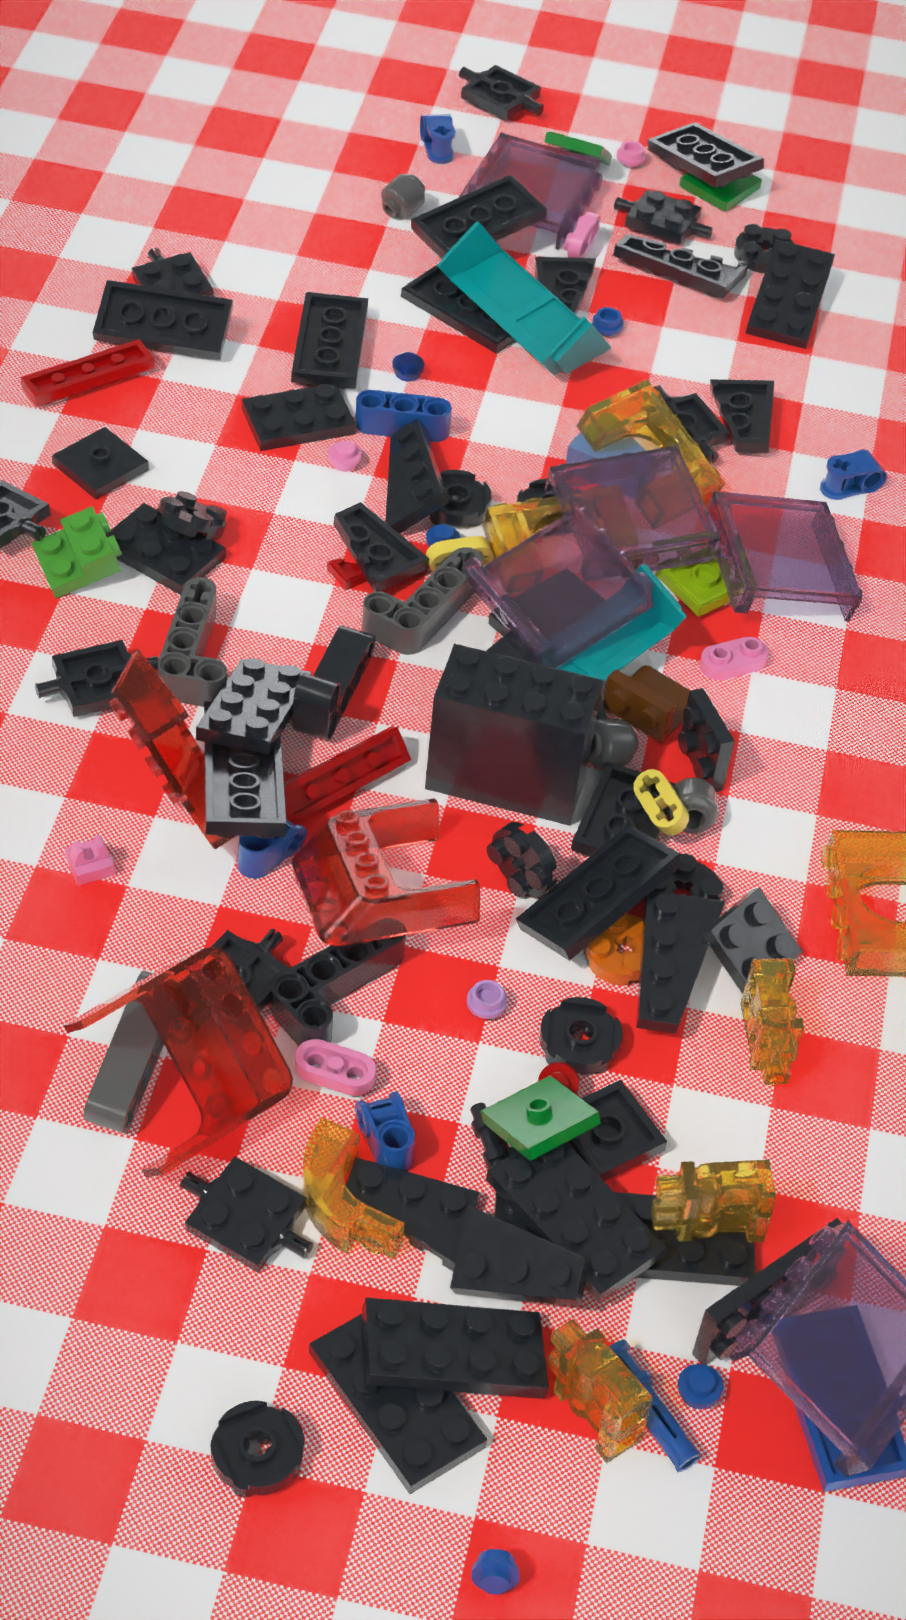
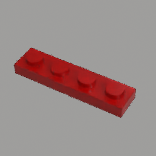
(87, 372)
(344, 773)

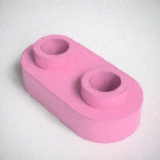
(584, 235)
(733, 658)
(336, 1067)

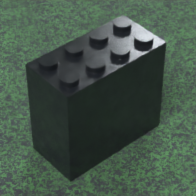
(512, 733)

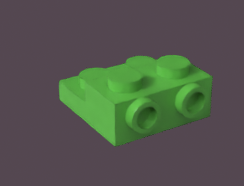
(78, 552)

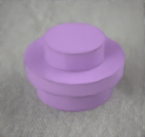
(487, 999)

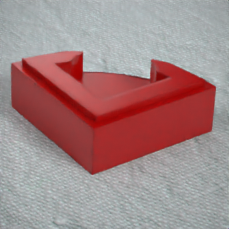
(346, 573)

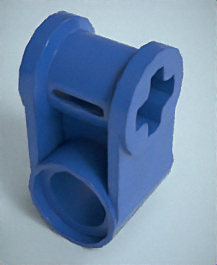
(437, 135)
(852, 475)
(261, 855)
(387, 1126)

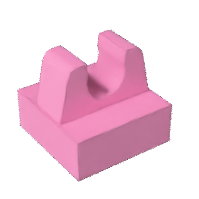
(89, 860)

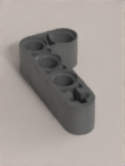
(413, 623)
(181, 659)
(125, 1069)

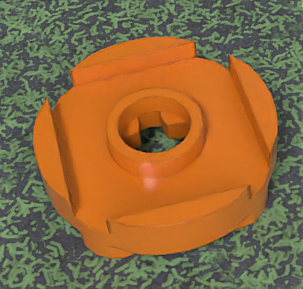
(607, 961)

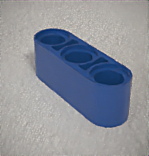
(387, 411)

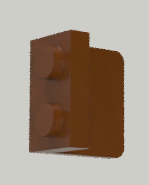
(647, 701)

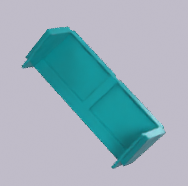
(521, 303)
(631, 639)

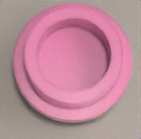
(631, 154)
(344, 455)

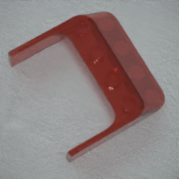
(161, 728)
(353, 890)
(213, 1041)

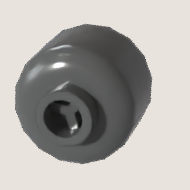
(403, 196)
(613, 742)
(700, 801)

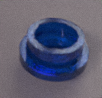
(408, 366)

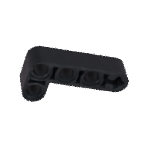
(325, 695)
(308, 989)

